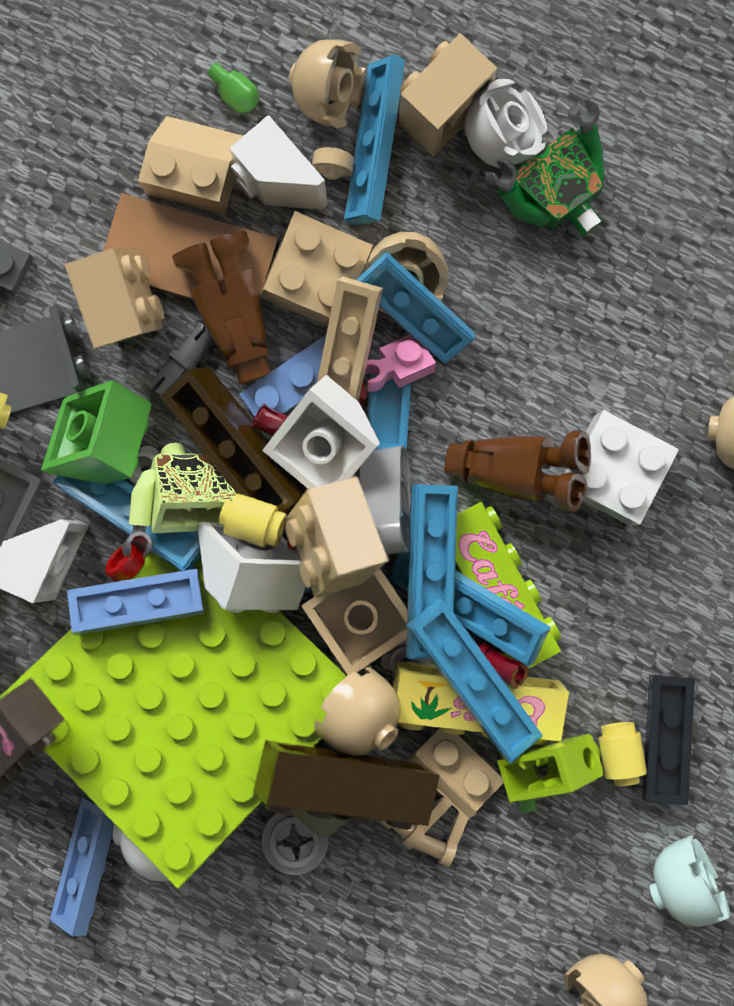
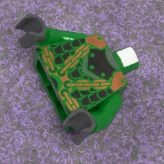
(559, 178)

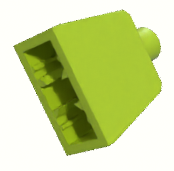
(569, 763)

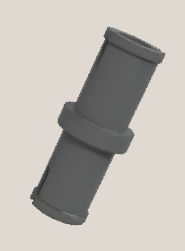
(183, 359)

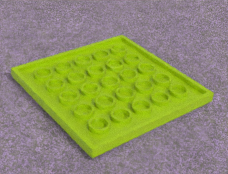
(177, 717)

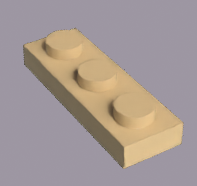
(350, 334)

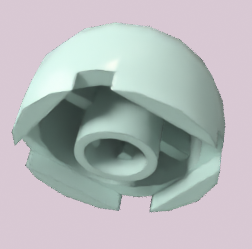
(688, 885)

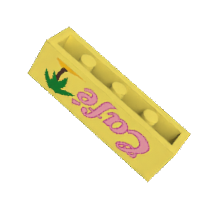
(431, 701)

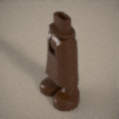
(229, 306)
(516, 463)

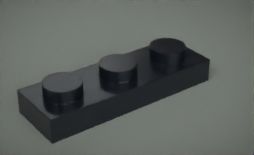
(668, 739)

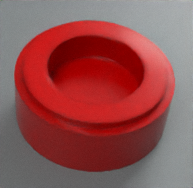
(124, 568)

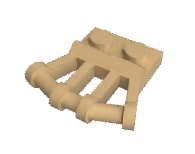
(463, 782)

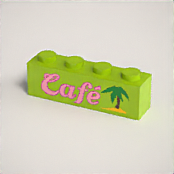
(494, 566)

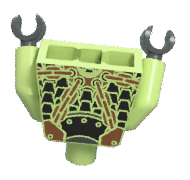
(176, 496)

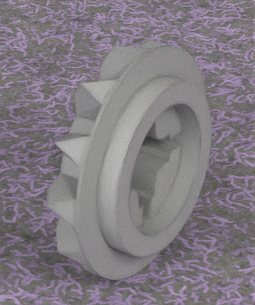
(282, 855)

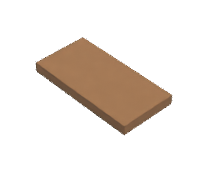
(163, 231)

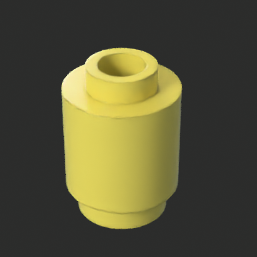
(252, 521)
(622, 753)

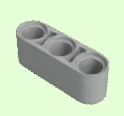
(386, 488)

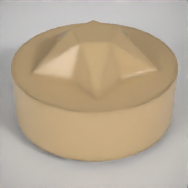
(333, 162)

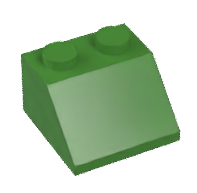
(98, 434)

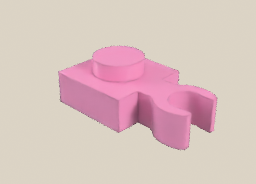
(401, 361)

